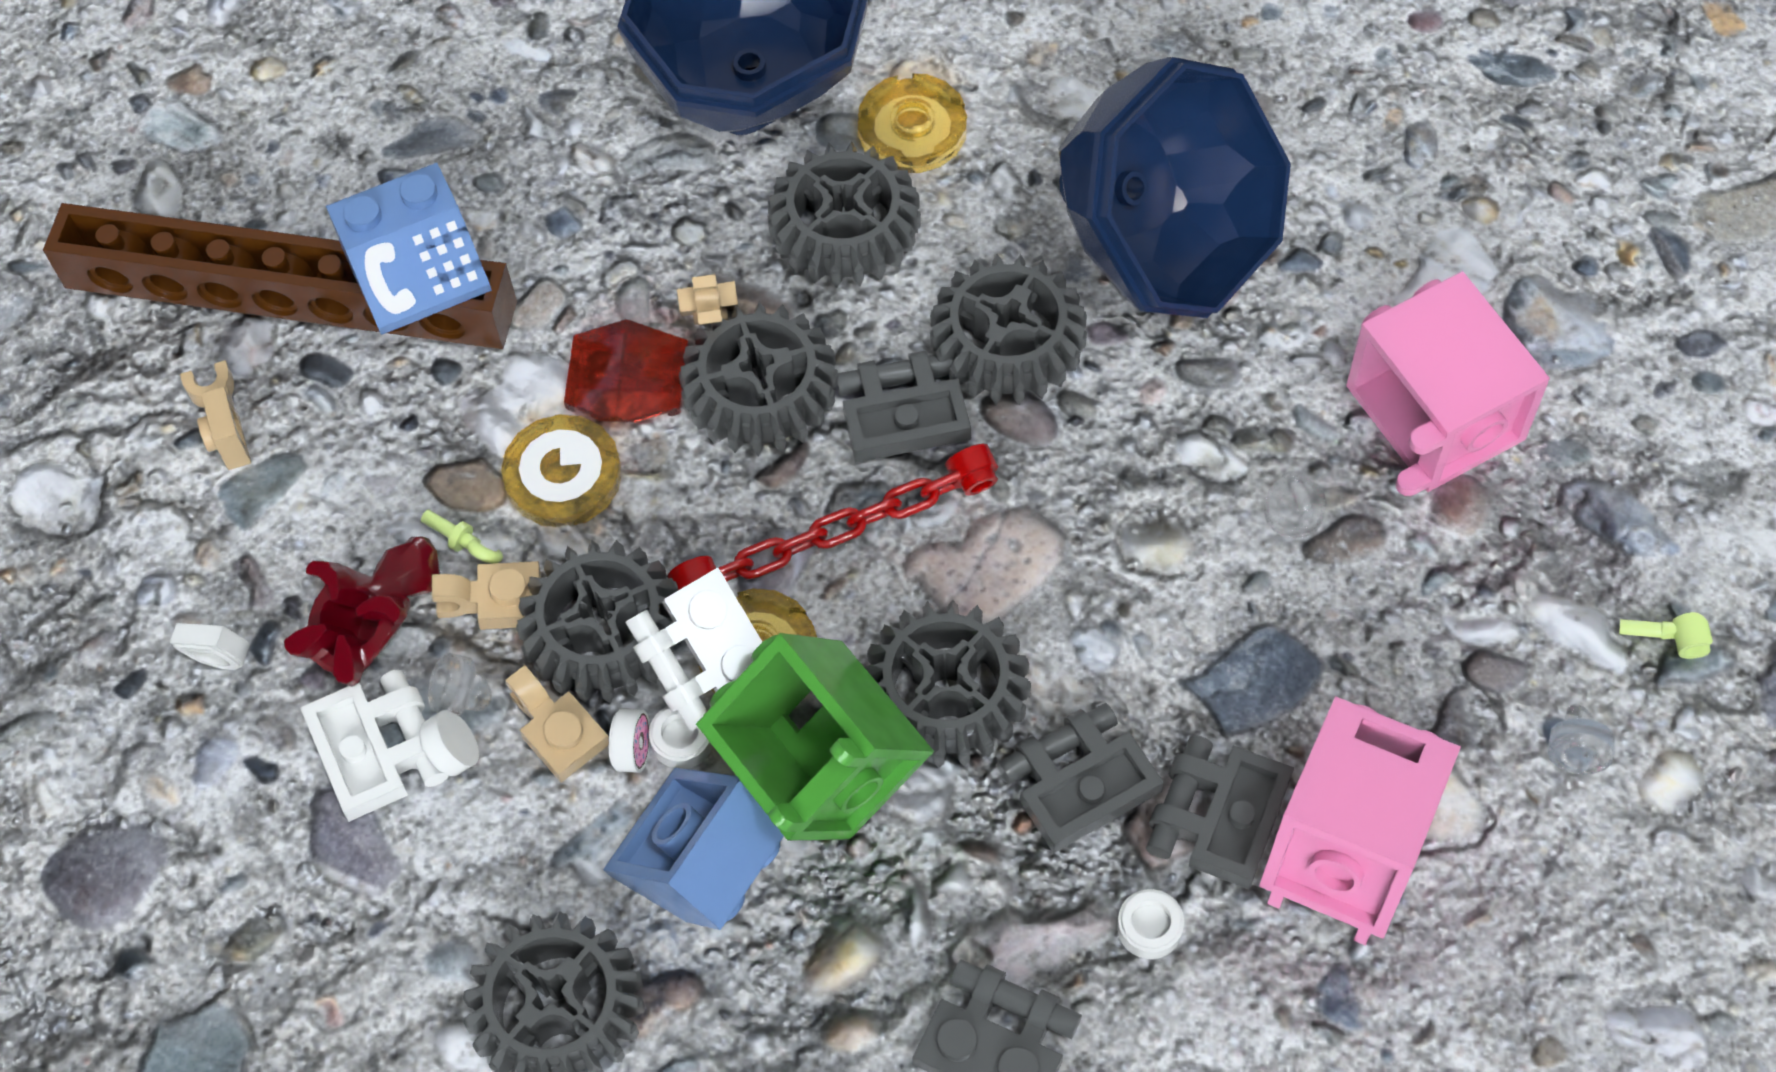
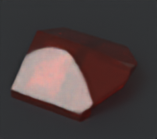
(625, 373)

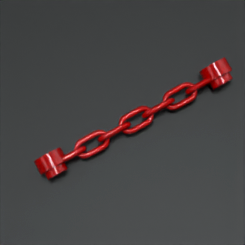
(968, 469)

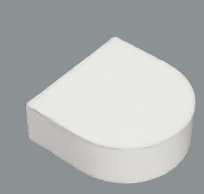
(210, 645)

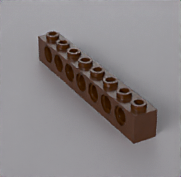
(248, 273)

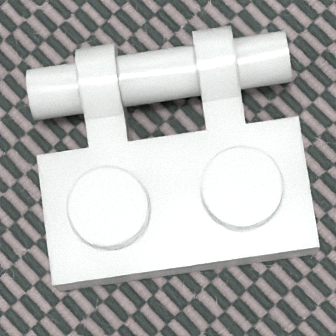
(716, 634)
(355, 751)

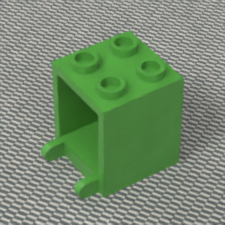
(834, 768)

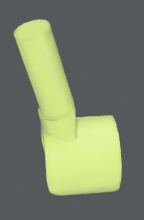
(1689, 631)

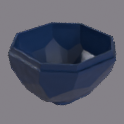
(703, 50)
(1176, 185)

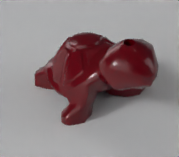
(361, 612)

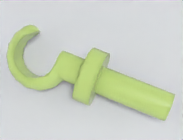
(461, 537)

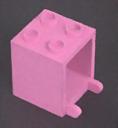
(1444, 382)
(1358, 818)

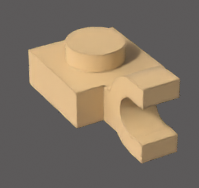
(707, 300)
(221, 425)
(492, 596)
(559, 730)

